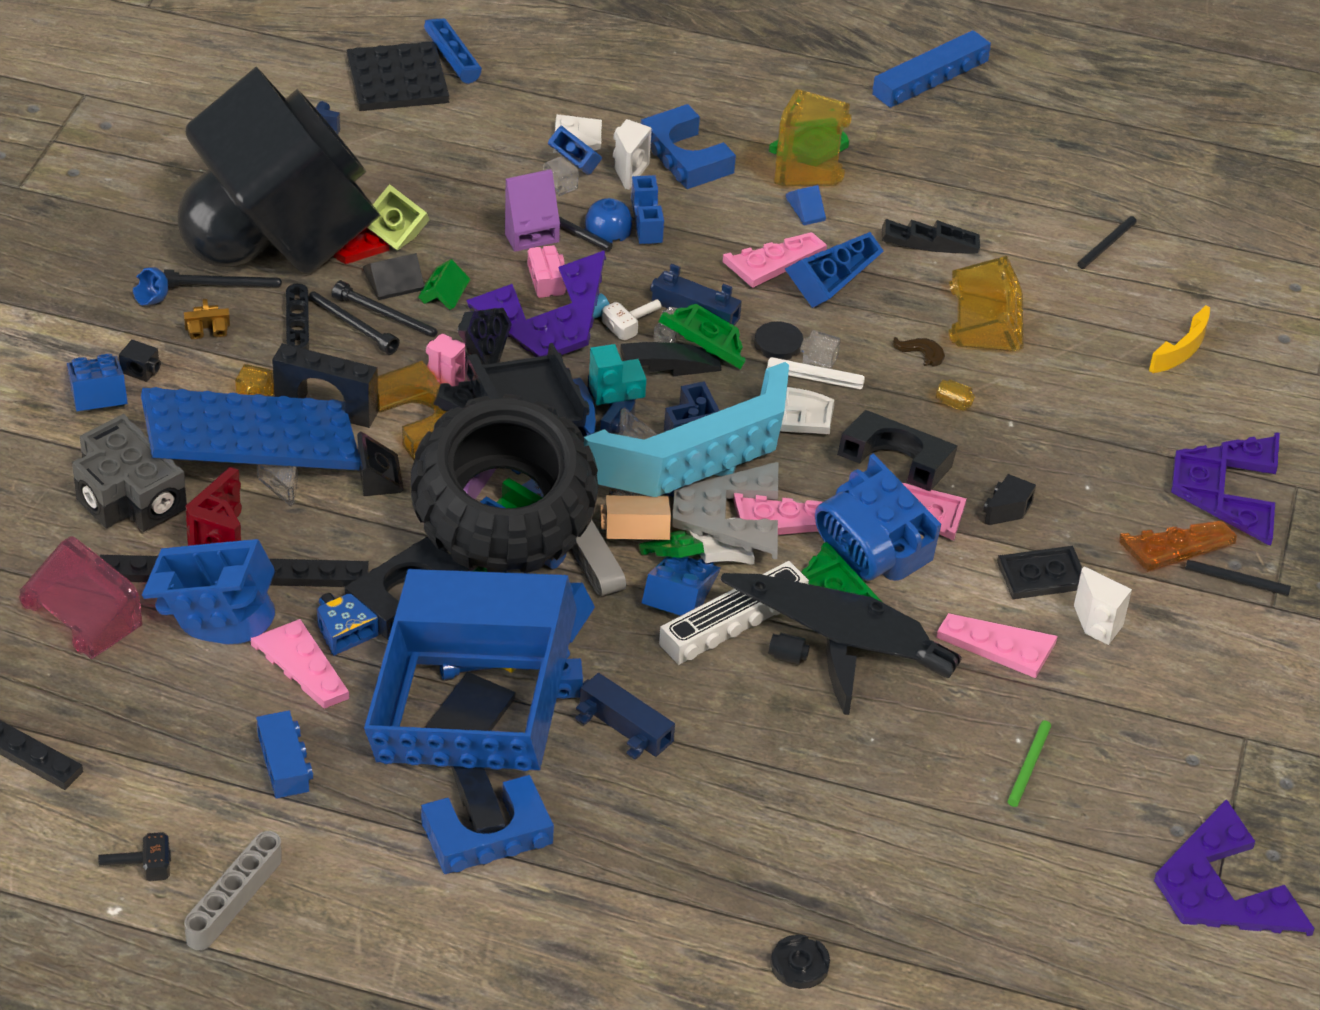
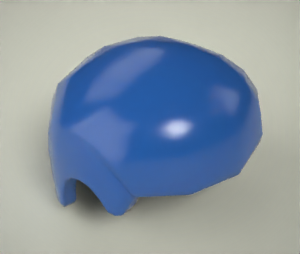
(151, 287)

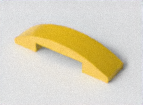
(1171, 355)

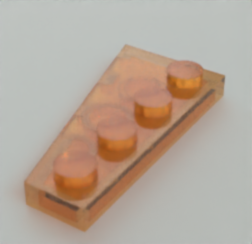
(1177, 544)

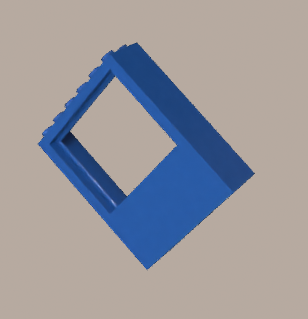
(472, 623)

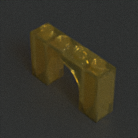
(406, 386)

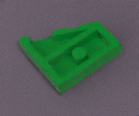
(678, 546)

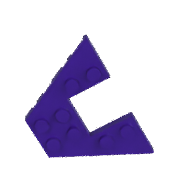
(565, 326)
(1201, 481)
(1201, 896)

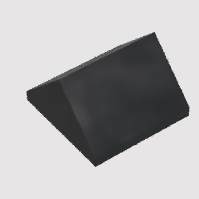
(395, 276)
(378, 467)

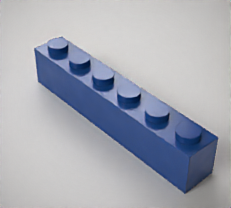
(931, 68)

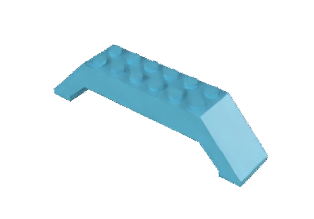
(694, 448)

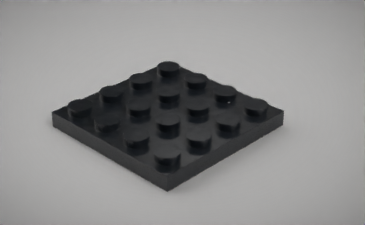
(397, 76)

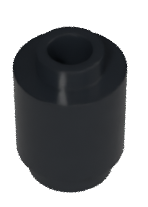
(788, 648)

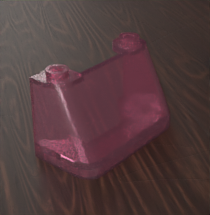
(84, 596)

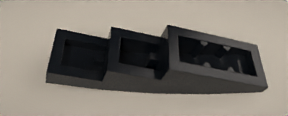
(935, 238)
(678, 358)
(841, 672)
(478, 799)

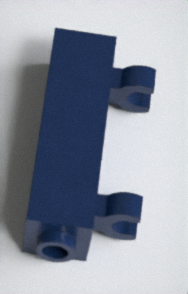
(680, 292)
(625, 714)

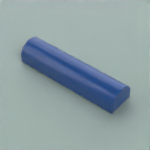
(453, 49)

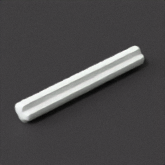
(821, 374)

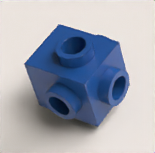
(571, 679)

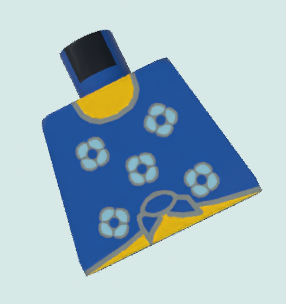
(345, 622)

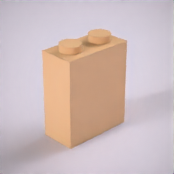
(636, 517)

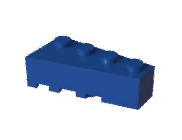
(830, 270)

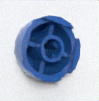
(609, 219)

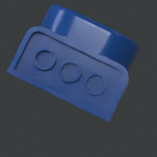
(878, 525)
(215, 589)

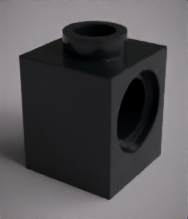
(139, 360)

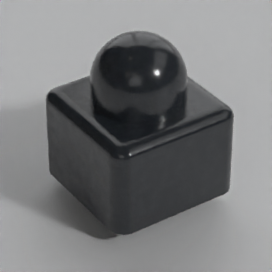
(270, 180)

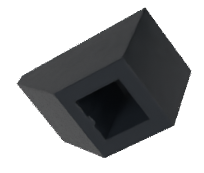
(1009, 501)

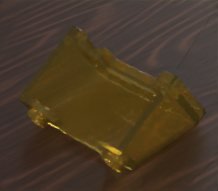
(811, 141)
(988, 306)

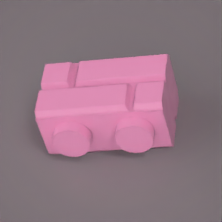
(544, 271)
(447, 359)

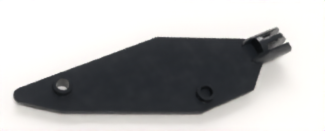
(848, 619)

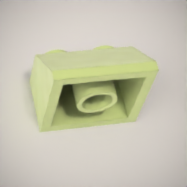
(399, 218)

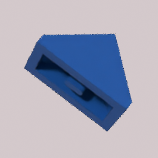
(807, 204)

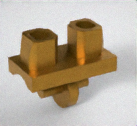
(207, 317)

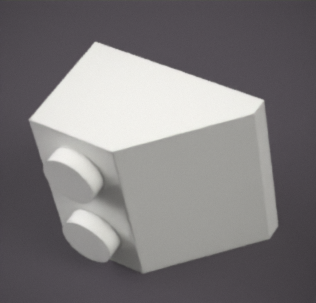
(631, 150)
(1101, 605)

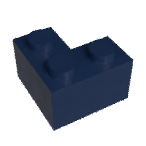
(694, 404)

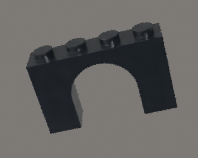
(353, 379)
(873, 432)
(374, 586)

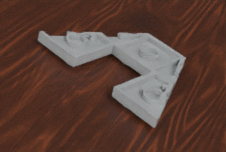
(703, 508)

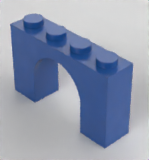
(688, 166)
(462, 848)

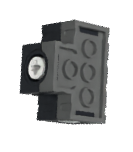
(122, 478)

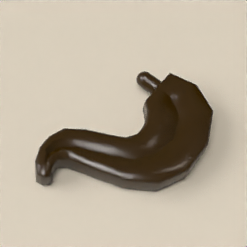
(931, 349)

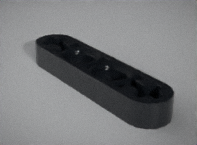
(299, 319)

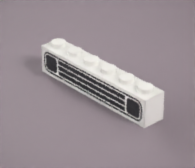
(719, 619)

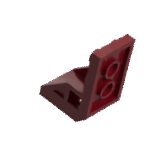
(214, 511)

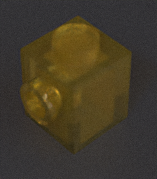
(254, 381)

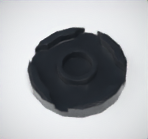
(778, 340)
(800, 961)

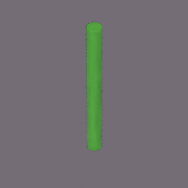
(1029, 763)

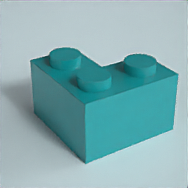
(614, 379)

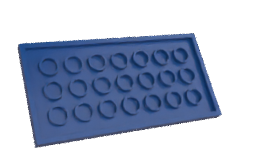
(249, 429)

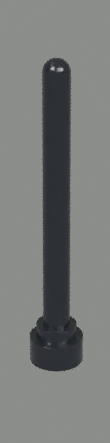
(175, 279)
(343, 291)
(387, 342)

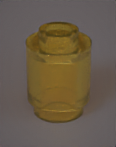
(955, 394)

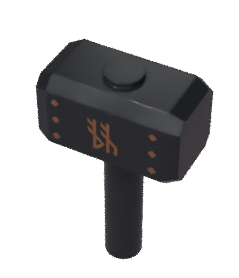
(155, 857)

